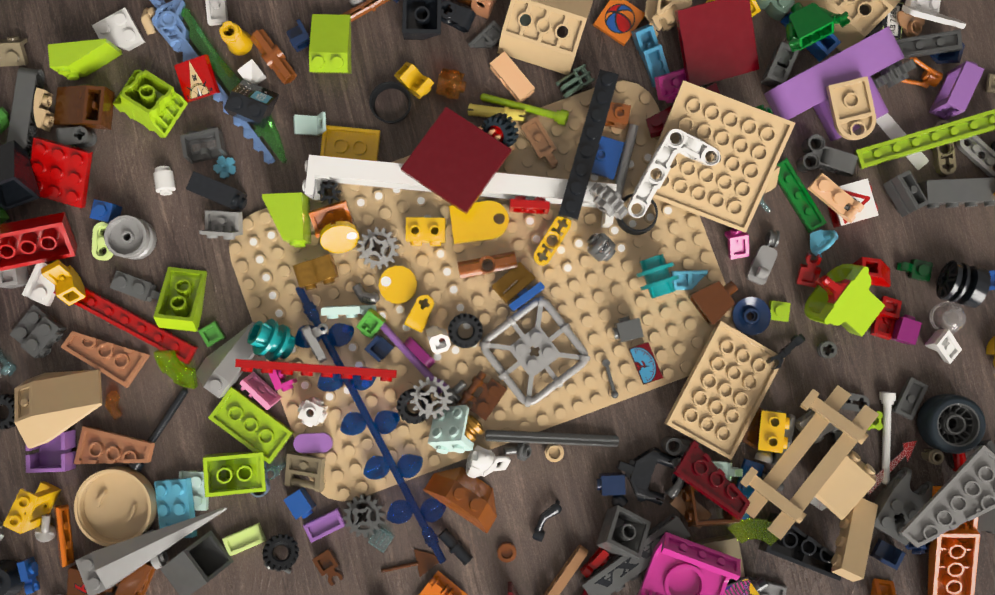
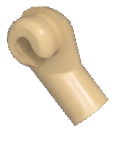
(146, 20)

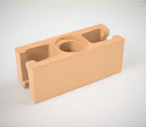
(511, 77)

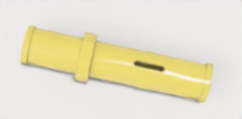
(488, 111)

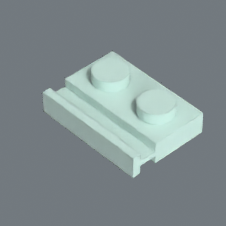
(201, 502)

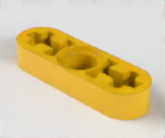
(540, 249)

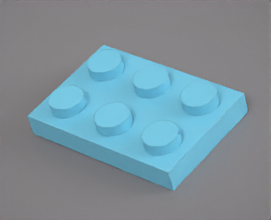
(174, 502)

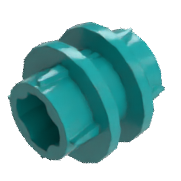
(657, 276)
(271, 340)

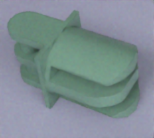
(577, 80)

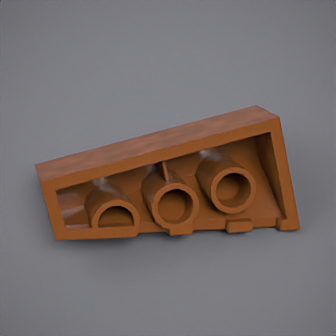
(137, 582)

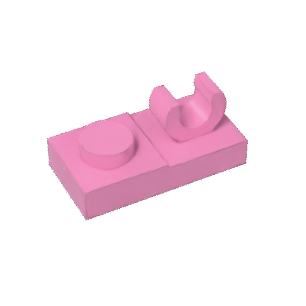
(260, 390)

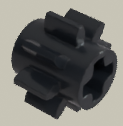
(335, 191)

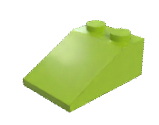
(330, 44)
(81, 57)
(181, 299)
(234, 473)

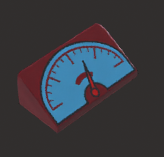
(645, 363)

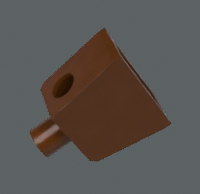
(713, 300)

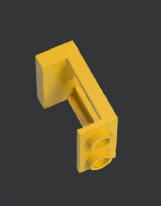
(31, 507)

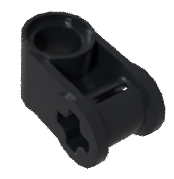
(458, 17)

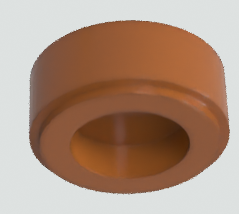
(506, 552)

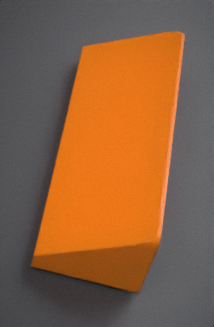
(64, 535)

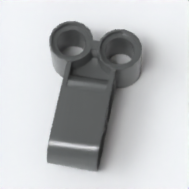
(826, 158)

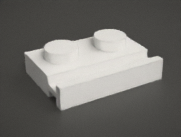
(39, 287)

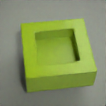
(779, 311)

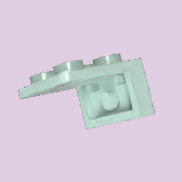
(448, 431)

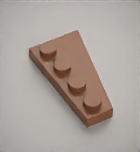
(111, 359)
(108, 447)

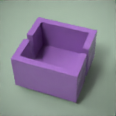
(54, 455)

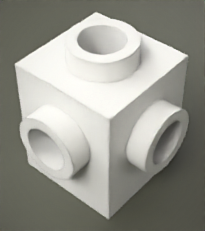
(318, 408)

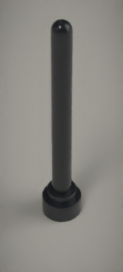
(163, 423)

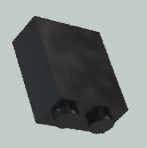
(217, 192)

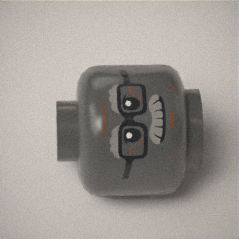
(601, 247)

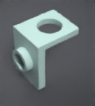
(309, 124)

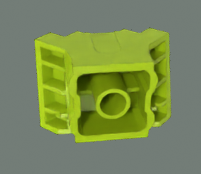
(150, 102)

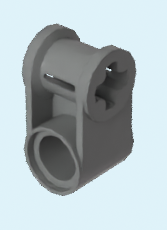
(76, 137)

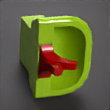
(844, 299)

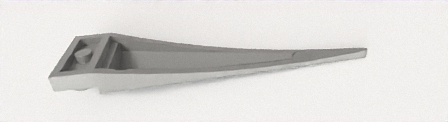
(114, 563)

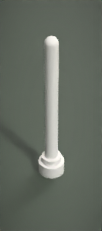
(887, 400)

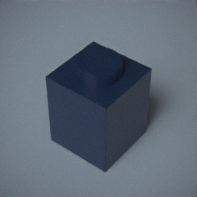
(611, 484)

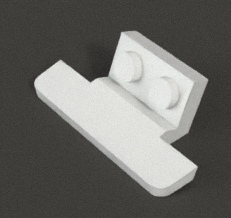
(930, 10)

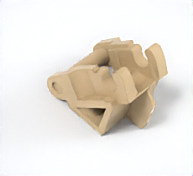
(662, 13)

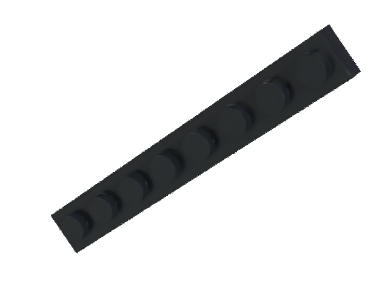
(588, 145)

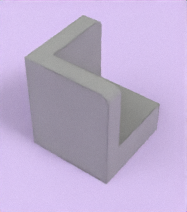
(14, 277)

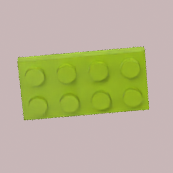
(251, 424)

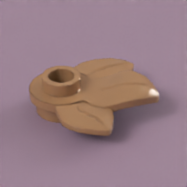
(911, 25)

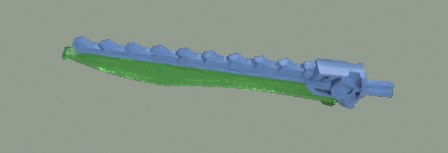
(170, 24)

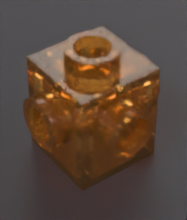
(451, 83)

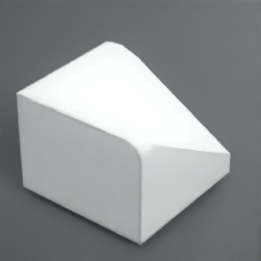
(251, 72)

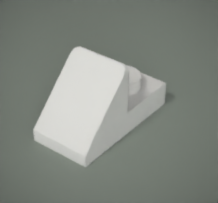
(944, 344)

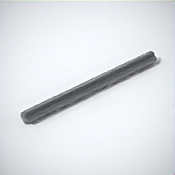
(551, 438)

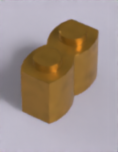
(315, 272)

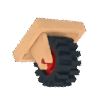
(501, 129)

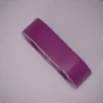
(419, 352)

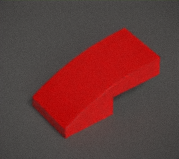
(885, 321)

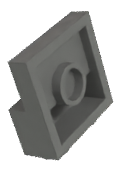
(38, 332)

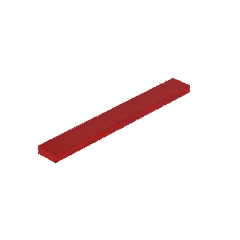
(136, 325)

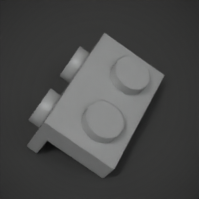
(222, 224)

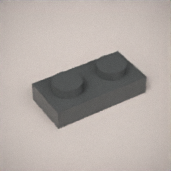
(910, 398)

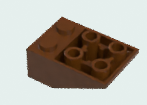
(84, 107)

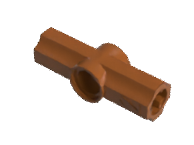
(273, 56)
(500, 262)

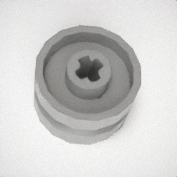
(130, 237)

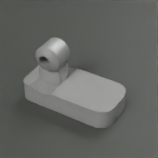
(761, 265)
(311, 335)

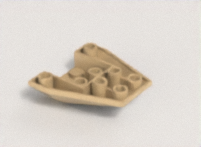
(54, 403)

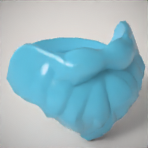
(822, 240)

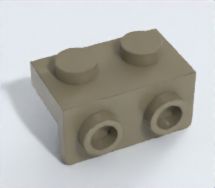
(13, 51)

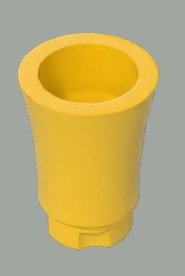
(237, 40)

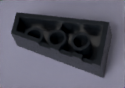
(801, 550)

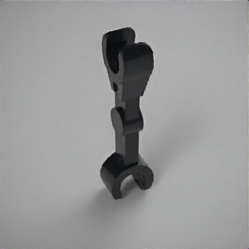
(778, 359)

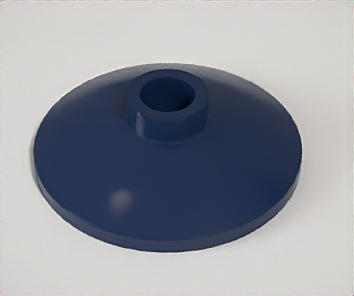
(760, 316)

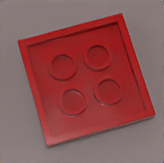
(61, 171)

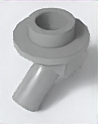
(46, 531)

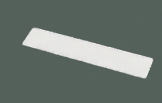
(894, 131)

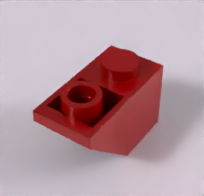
(878, 271)

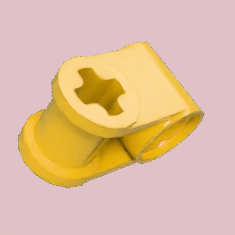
(418, 316)

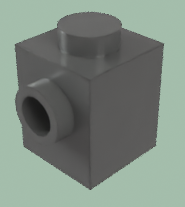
(627, 329)

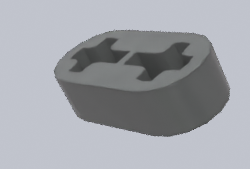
(853, 407)

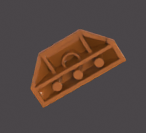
(465, 496)

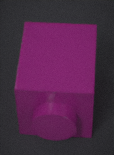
(906, 330)

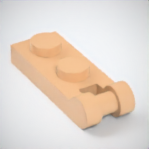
(835, 197)

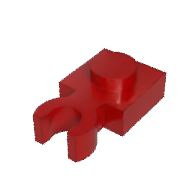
(809, 273)
(598, 559)

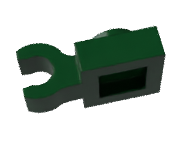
(917, 269)

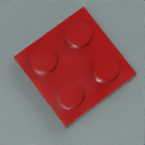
(536, 206)

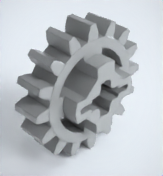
(608, 201)
(366, 253)
(429, 406)

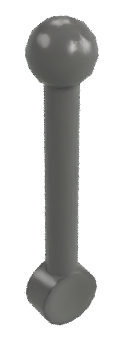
(614, 394)

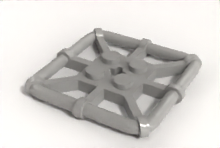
(547, 354)

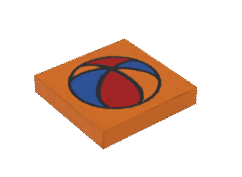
(619, 20)

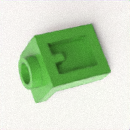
(371, 323)

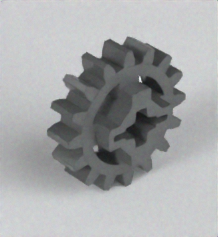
(894, 73)
(370, 520)

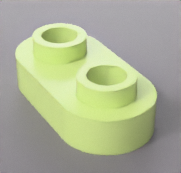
(98, 242)

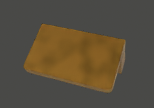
(521, 274)

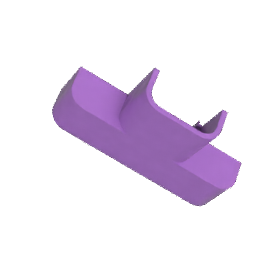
(855, 62)

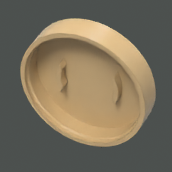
(115, 505)

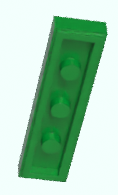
(799, 197)

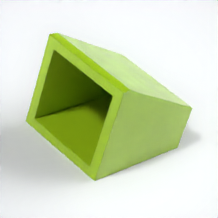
(290, 216)

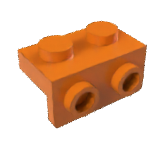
(329, 214)

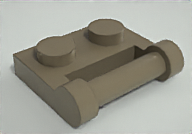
(307, 466)

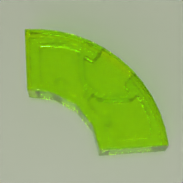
(175, 369)
(753, 529)

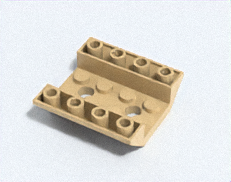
(859, 24)
(539, 40)

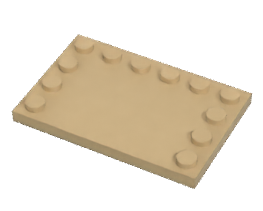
(723, 390)

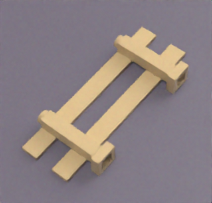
(825, 413)

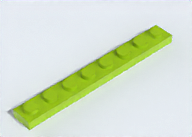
(926, 139)

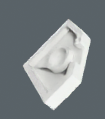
(120, 30)

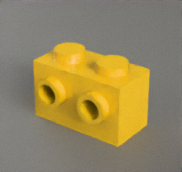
(425, 230)
(772, 431)

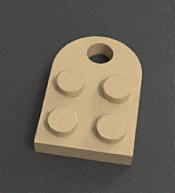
(851, 105)

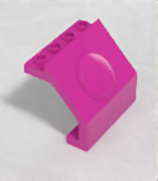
(688, 569)

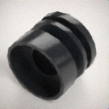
(963, 284)

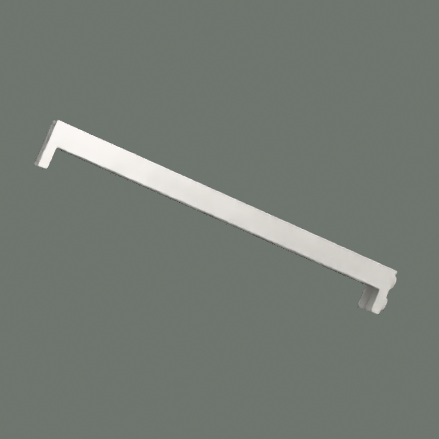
(389, 175)

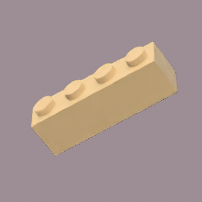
(854, 541)

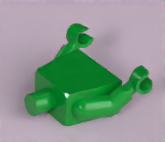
(811, 24)

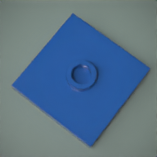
(607, 157)
(525, 295)

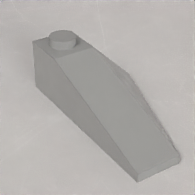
(219, 370)

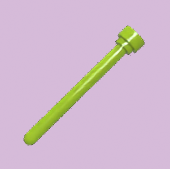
(559, 116)

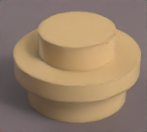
(554, 452)

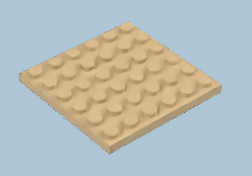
(748, 149)

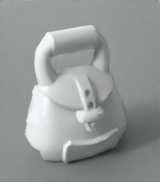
(483, 461)

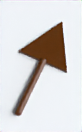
(424, 561)

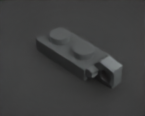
(134, 286)

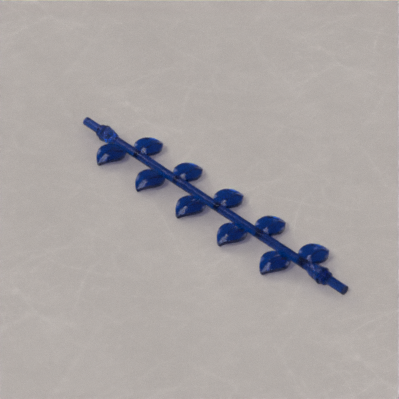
(384, 422)

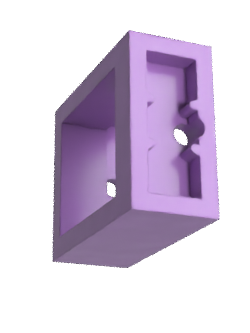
(956, 90)

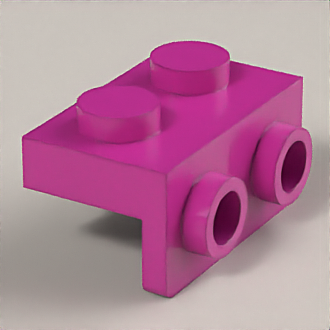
(669, 84)

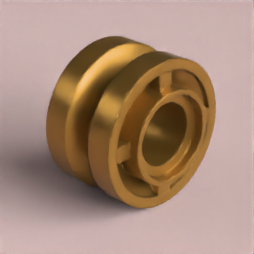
(472, 428)

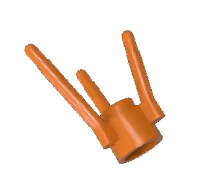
(930, 76)

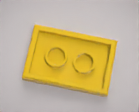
(350, 143)

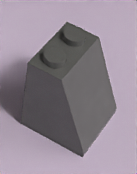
(197, 564)

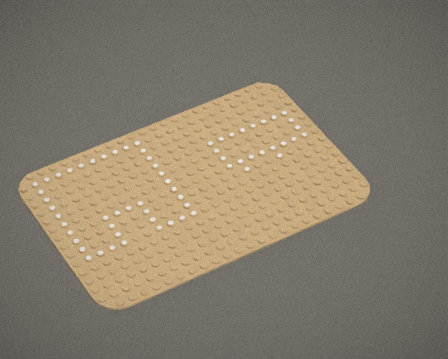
(579, 287)

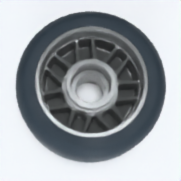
(964, 428)

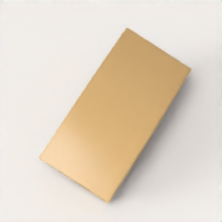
(42, 101)

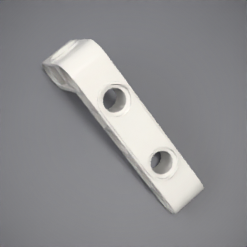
(665, 153)

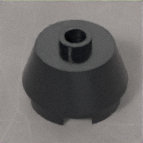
(9, 578)

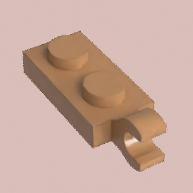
(540, 141)

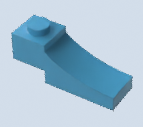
(650, 52)

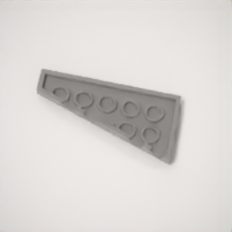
(959, 500)

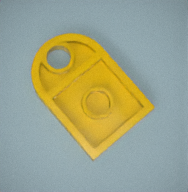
(478, 222)

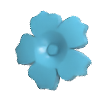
(225, 166)

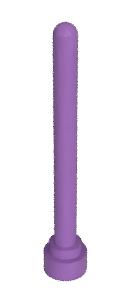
(411, 357)

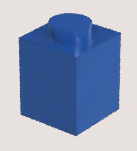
(105, 211)
(300, 503)

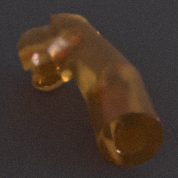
(111, 404)

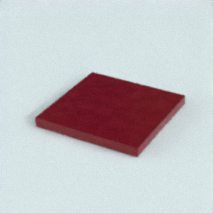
(717, 40)
(456, 160)

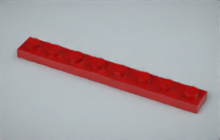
(309, 369)

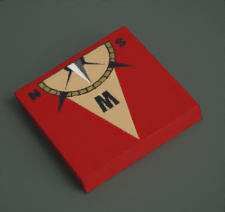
(196, 78)

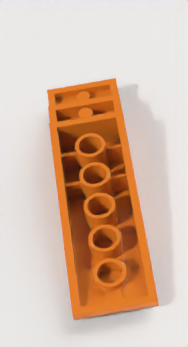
(954, 559)

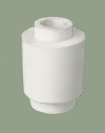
(164, 180)

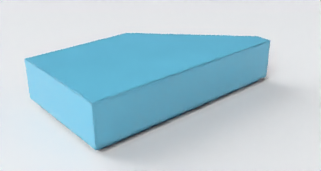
(687, 279)

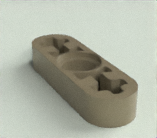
(951, 160)

